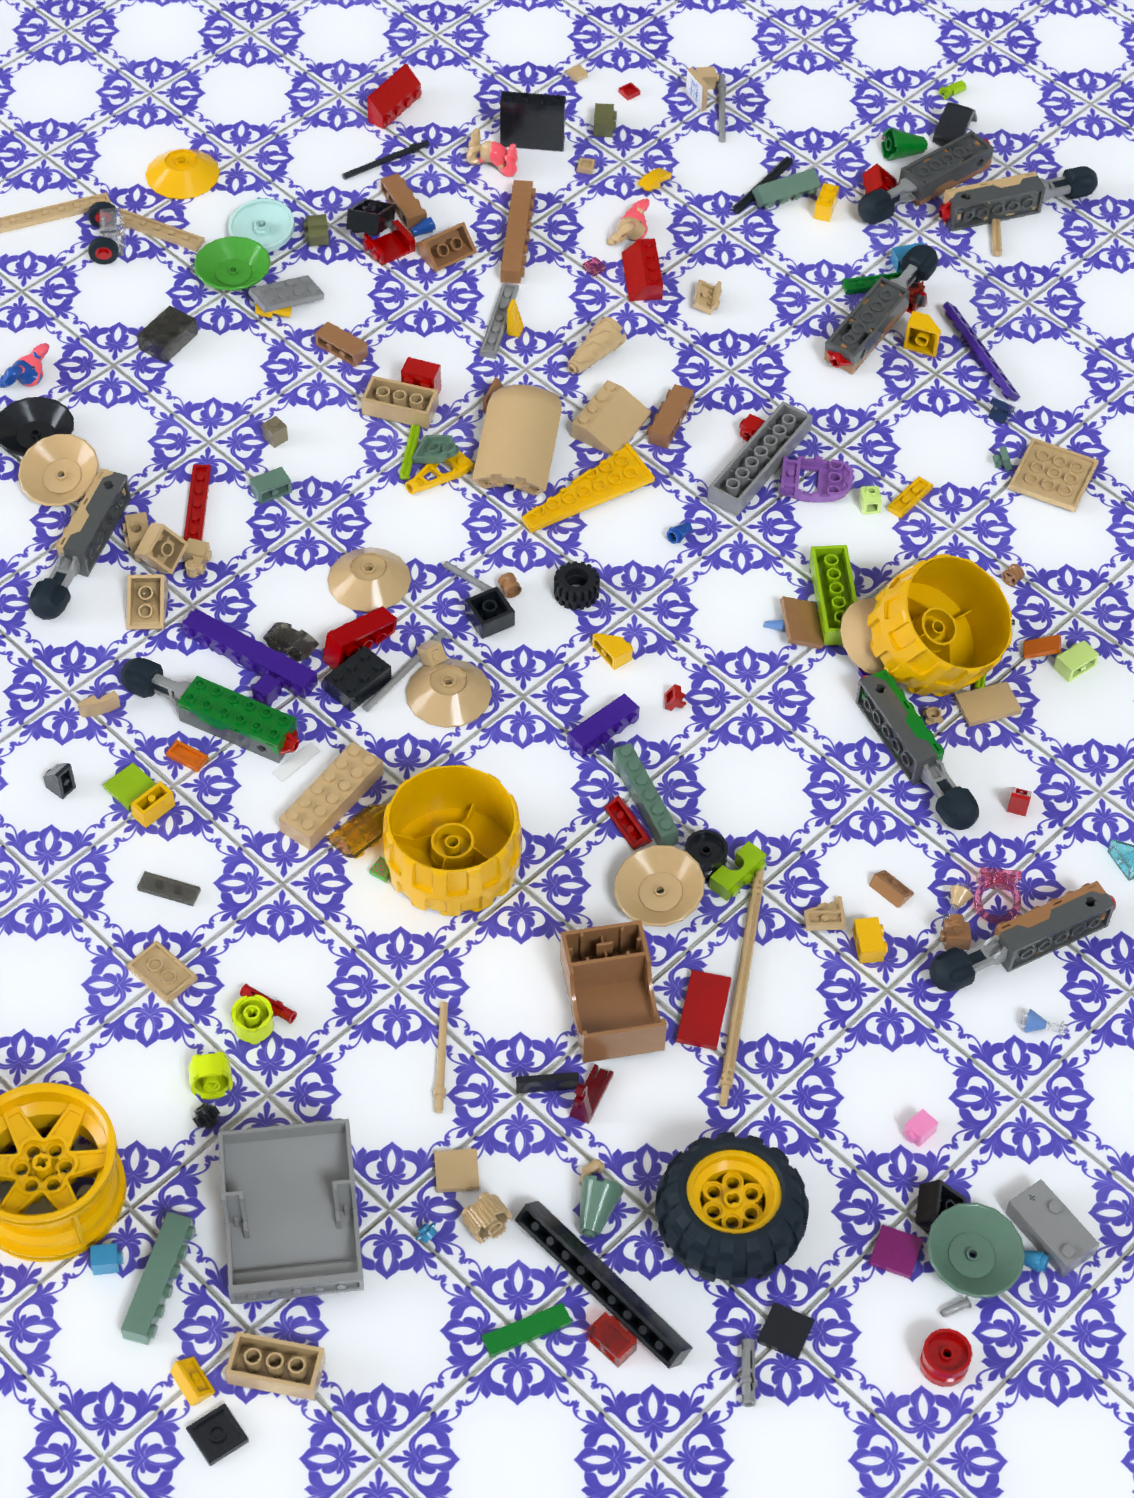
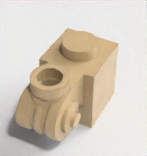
(196, 557)

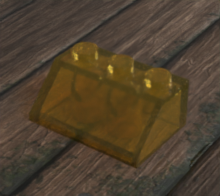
(359, 832)

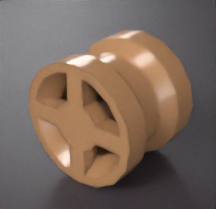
(1012, 575)

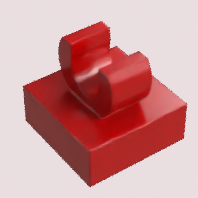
(674, 698)

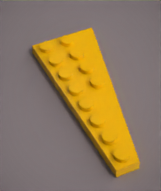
(608, 480)

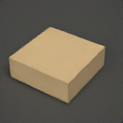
(577, 73)
(586, 165)

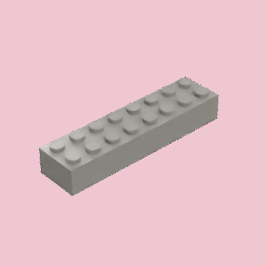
(759, 458)

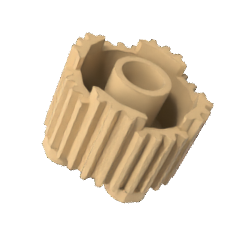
(486, 1217)

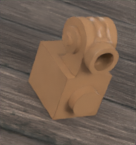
(956, 933)

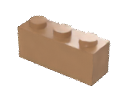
(341, 344)

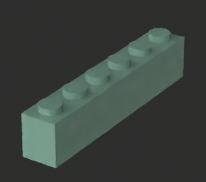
(645, 795)
(157, 1278)

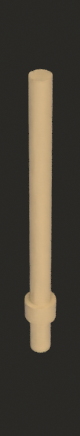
(440, 1091)

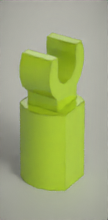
(952, 89)

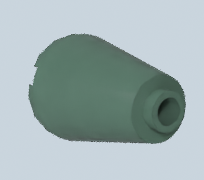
(597, 1204)

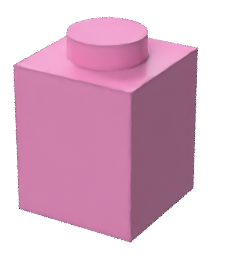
(920, 1128)

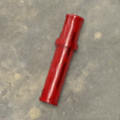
(277, 1006)

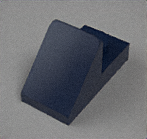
(1000, 410)

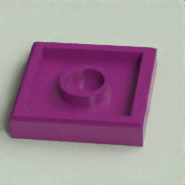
(896, 1251)

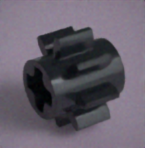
(206, 1116)

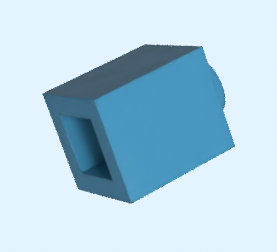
(105, 1259)

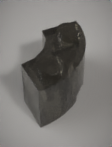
(290, 641)

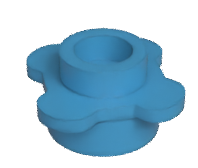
(426, 1232)

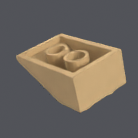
(146, 601)

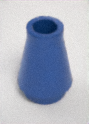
(423, 227)
(677, 533)

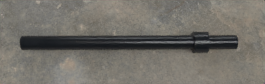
(413, 148)

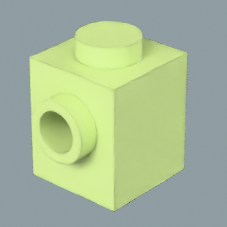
(870, 500)

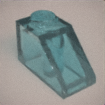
(1123, 856)

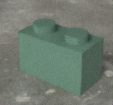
(270, 485)

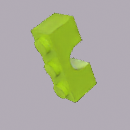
(729, 882)

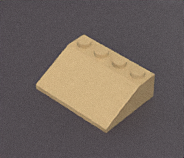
(610, 419)

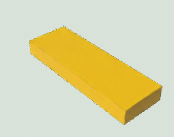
(910, 497)

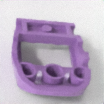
(833, 484)

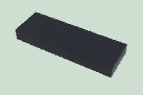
(547, 1082)

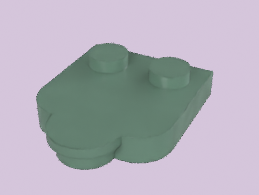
(435, 449)

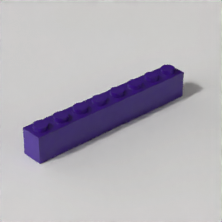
(249, 653)

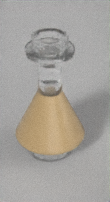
(960, 895)

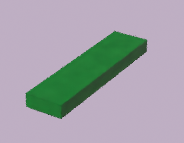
(864, 284)
(526, 1330)

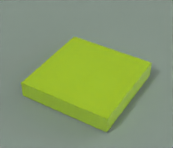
(128, 785)

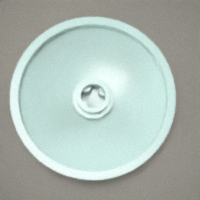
(264, 222)

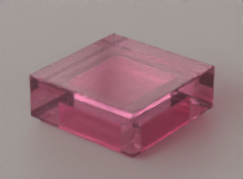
(594, 266)

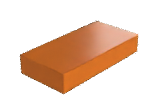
(1042, 646)
(187, 756)

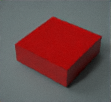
(629, 91)

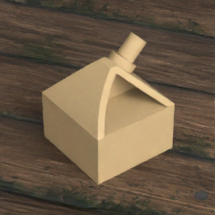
(161, 548)

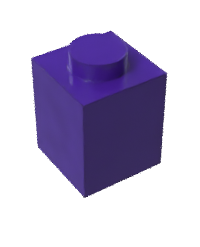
(266, 689)

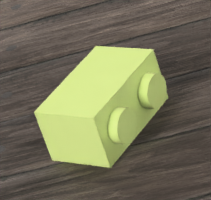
(1076, 660)

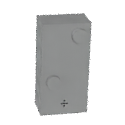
(1052, 1227)

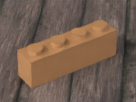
(407, 206)
(670, 416)

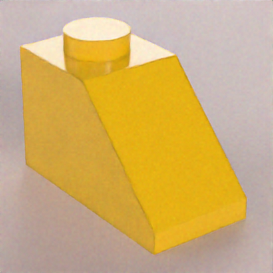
(612, 649)

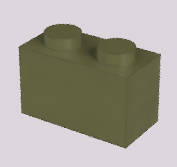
(604, 119)

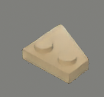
(826, 916)

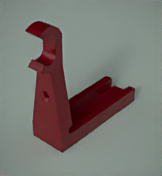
(590, 1094)

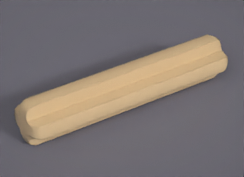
(996, 237)

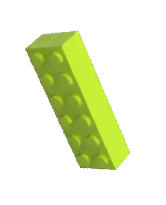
(832, 588)

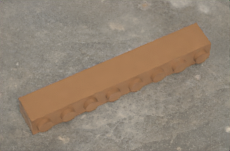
(517, 232)

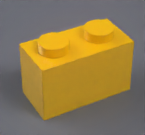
(826, 202)
(152, 804)
(869, 940)

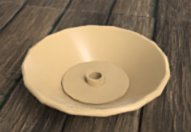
(54, 457)
(369, 579)
(857, 635)
(449, 704)
(655, 870)

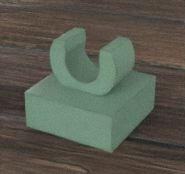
(1003, 459)

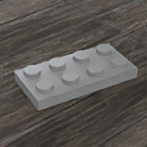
(286, 293)

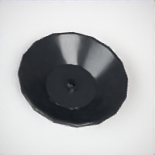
(30, 420)

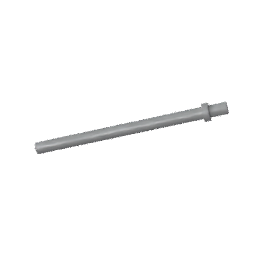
(392, 682)

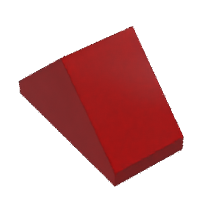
(1019, 801)

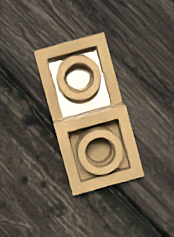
(93, 707)

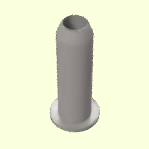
(956, 1307)

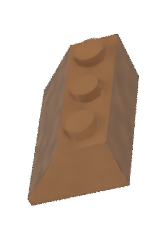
(446, 247)

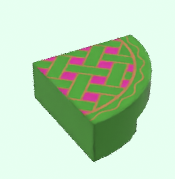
(380, 870)

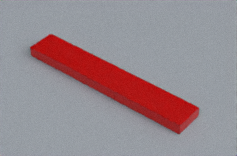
(197, 502)

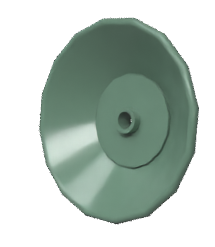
(989, 1237)

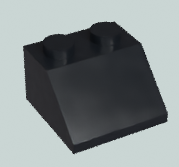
(934, 1199)

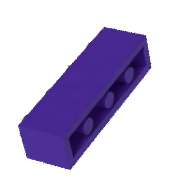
(603, 725)

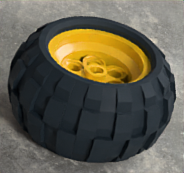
(732, 1171)

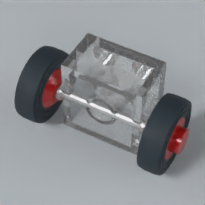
(112, 233)

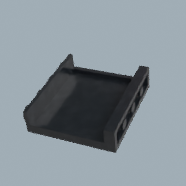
(532, 121)

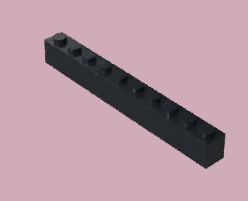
(603, 1284)

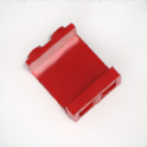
(392, 245)

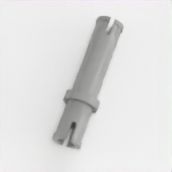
(748, 1382)

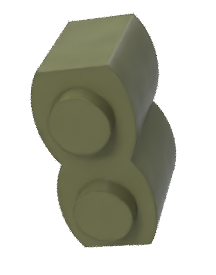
(316, 230)

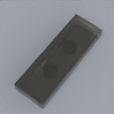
(169, 888)

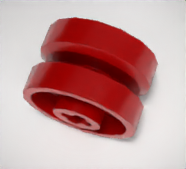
(945, 1357)

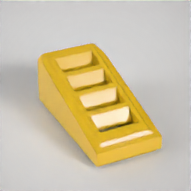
(514, 320)

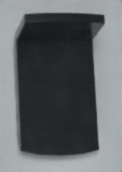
(953, 123)

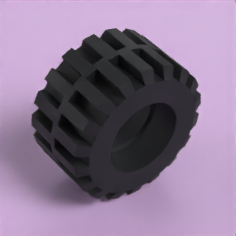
(576, 574)

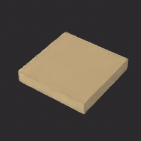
(456, 1170)

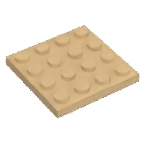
(1053, 474)

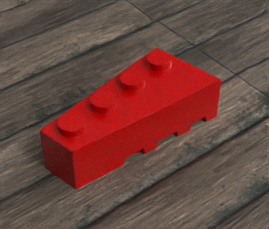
(361, 632)

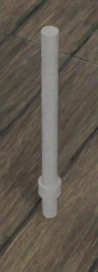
(721, 88)

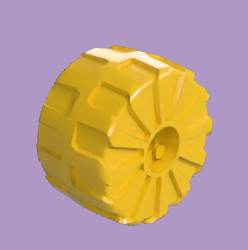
(940, 625)
(452, 839)

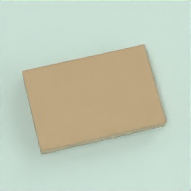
(988, 704)
(162, 972)

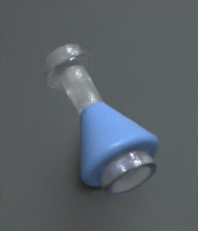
(1033, 1022)

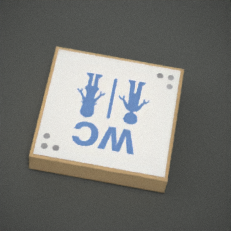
(696, 89)

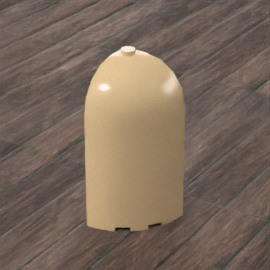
(518, 439)

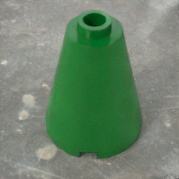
(901, 144)

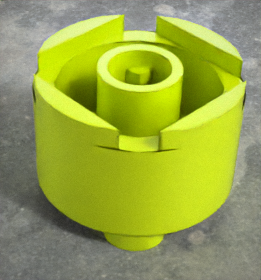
(252, 1018)
(210, 1075)

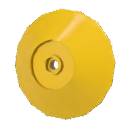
(182, 173)

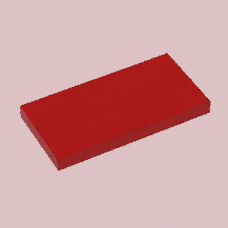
(703, 1010)

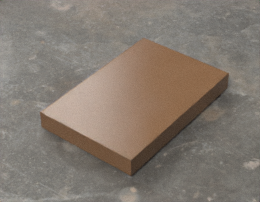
(801, 622)

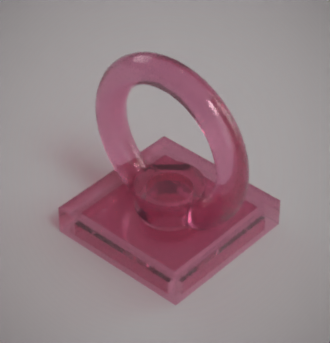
(998, 880)

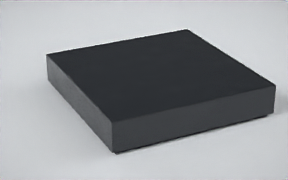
(785, 1331)
(217, 1434)

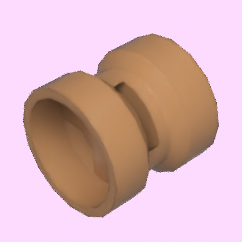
(509, 585)

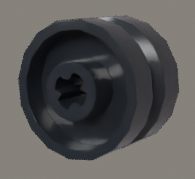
(708, 850)

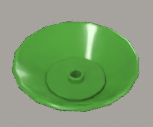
(232, 263)

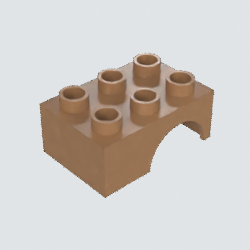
(611, 991)

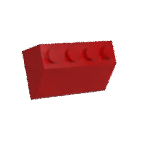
(393, 97)
(642, 271)

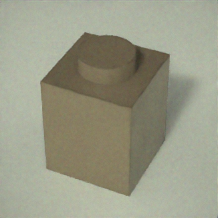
(275, 431)

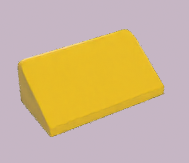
(192, 1380)

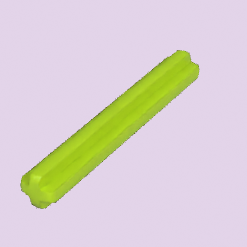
(409, 452)

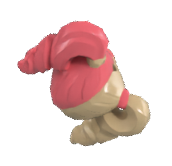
(492, 153)
(631, 224)

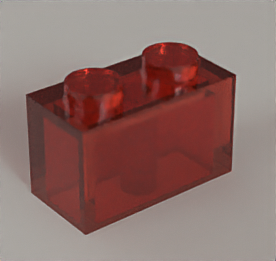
(612, 1339)

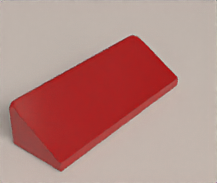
(628, 823)

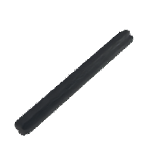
(771, 176)

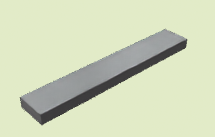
(498, 321)

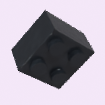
(489, 612)

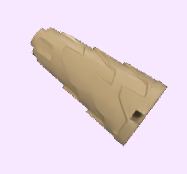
(598, 343)

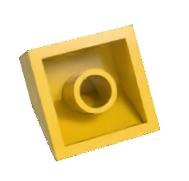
(922, 334)

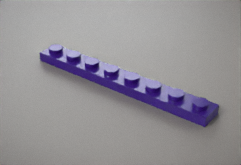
(978, 348)

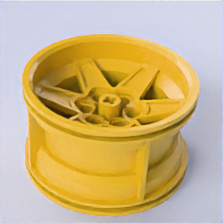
(75, 1223)

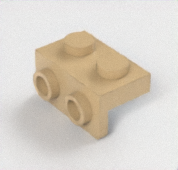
(707, 296)

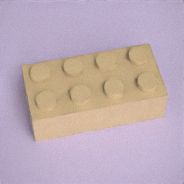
(400, 402)
(275, 1366)

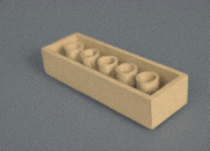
(331, 796)

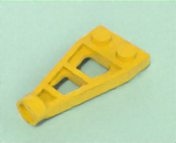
(460, 464)

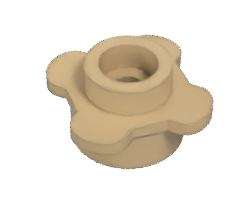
(935, 712)

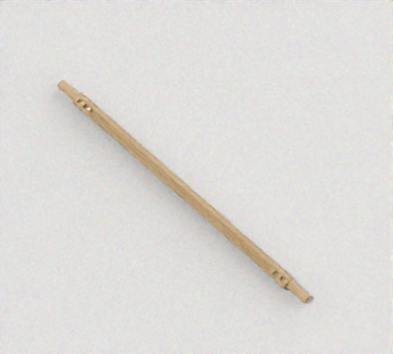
(741, 987)

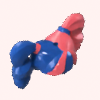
(22, 368)

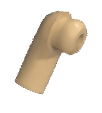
(593, 1166)

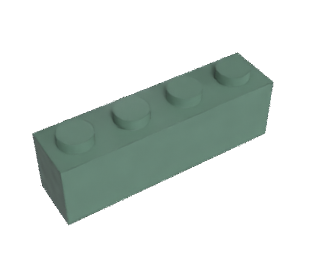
(786, 188)

